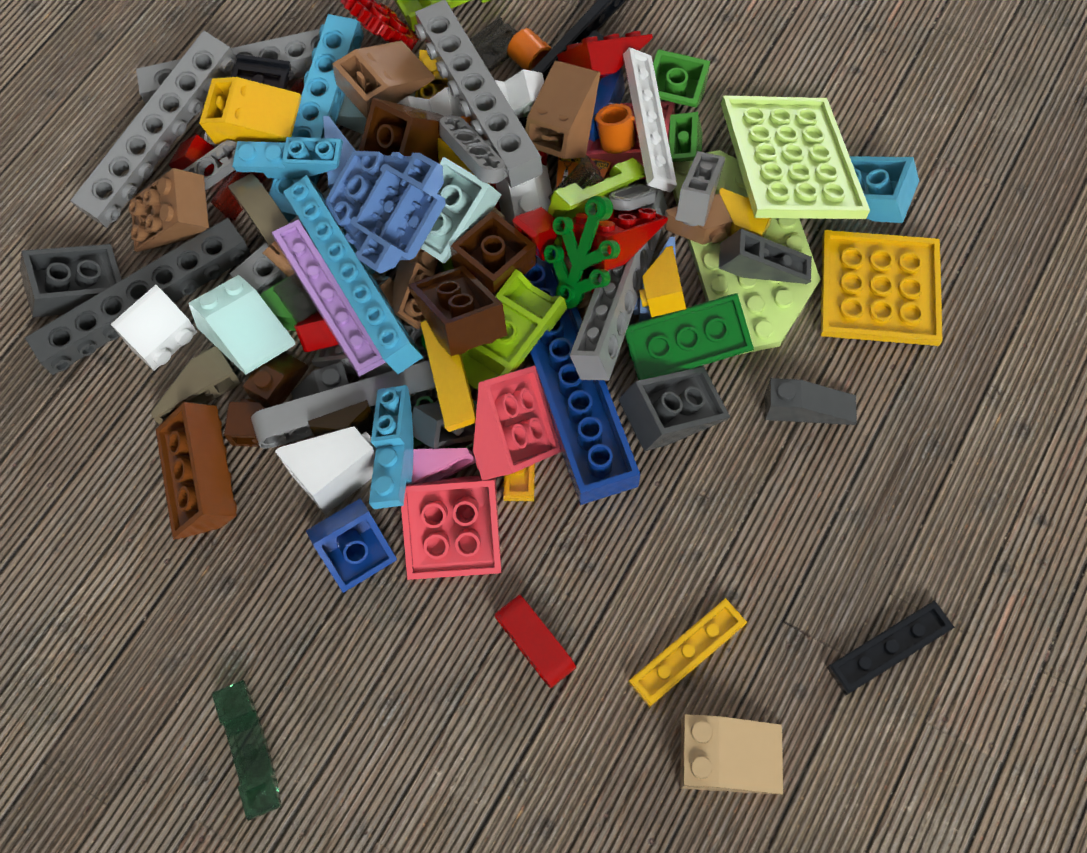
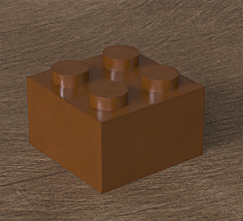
(493, 251)

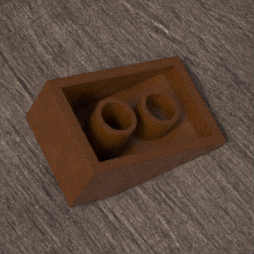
(459, 310)

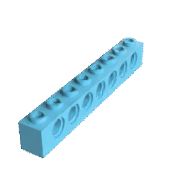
(335, 32)
(353, 277)

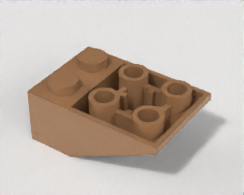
(380, 72)
(564, 111)
(169, 210)

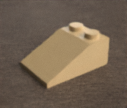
(731, 755)

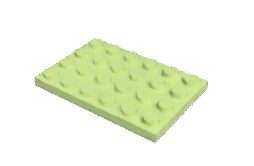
(793, 158)

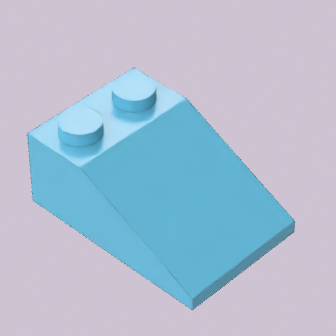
(887, 185)

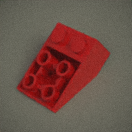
(604, 54)
(628, 228)

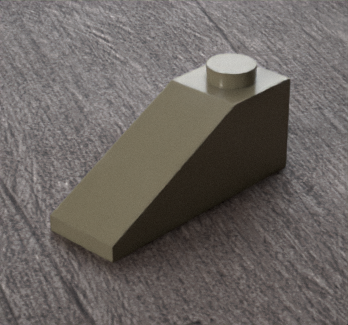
(199, 382)

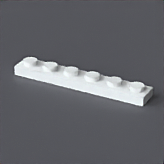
(649, 120)

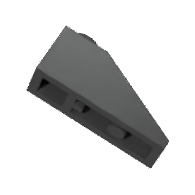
(763, 259)
(808, 402)

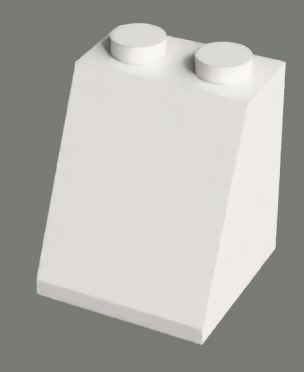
(330, 465)

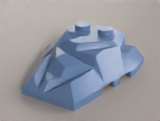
(387, 205)

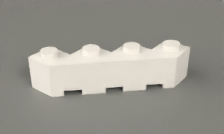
(518, 90)

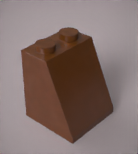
(401, 129)

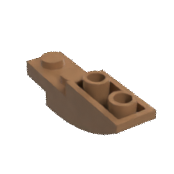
(408, 272)

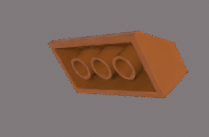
(195, 470)

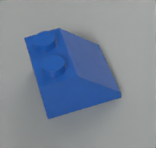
(351, 545)

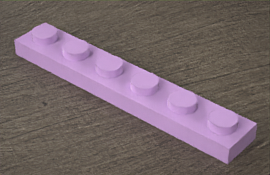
(328, 297)

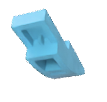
(288, 160)
(394, 447)

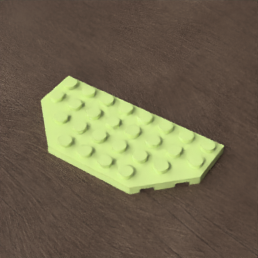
(766, 304)

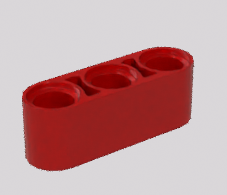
(535, 641)

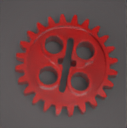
(381, 21)

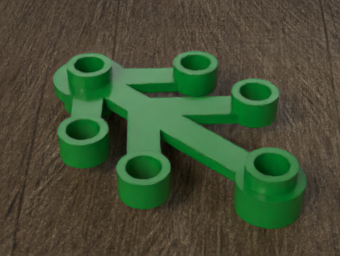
(579, 254)

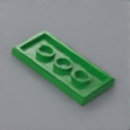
(689, 338)

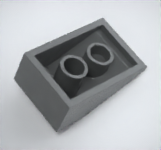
(66, 276)
(672, 407)

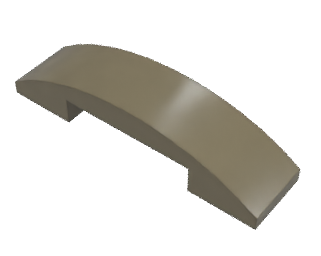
(258, 206)

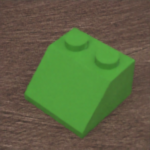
(680, 77)

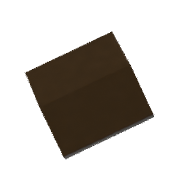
(356, 415)

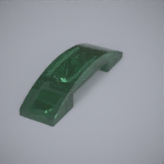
(249, 750)

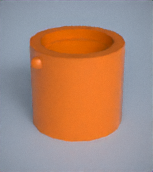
(527, 49)
(616, 128)

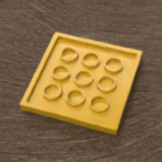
(881, 288)

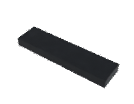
(890, 647)

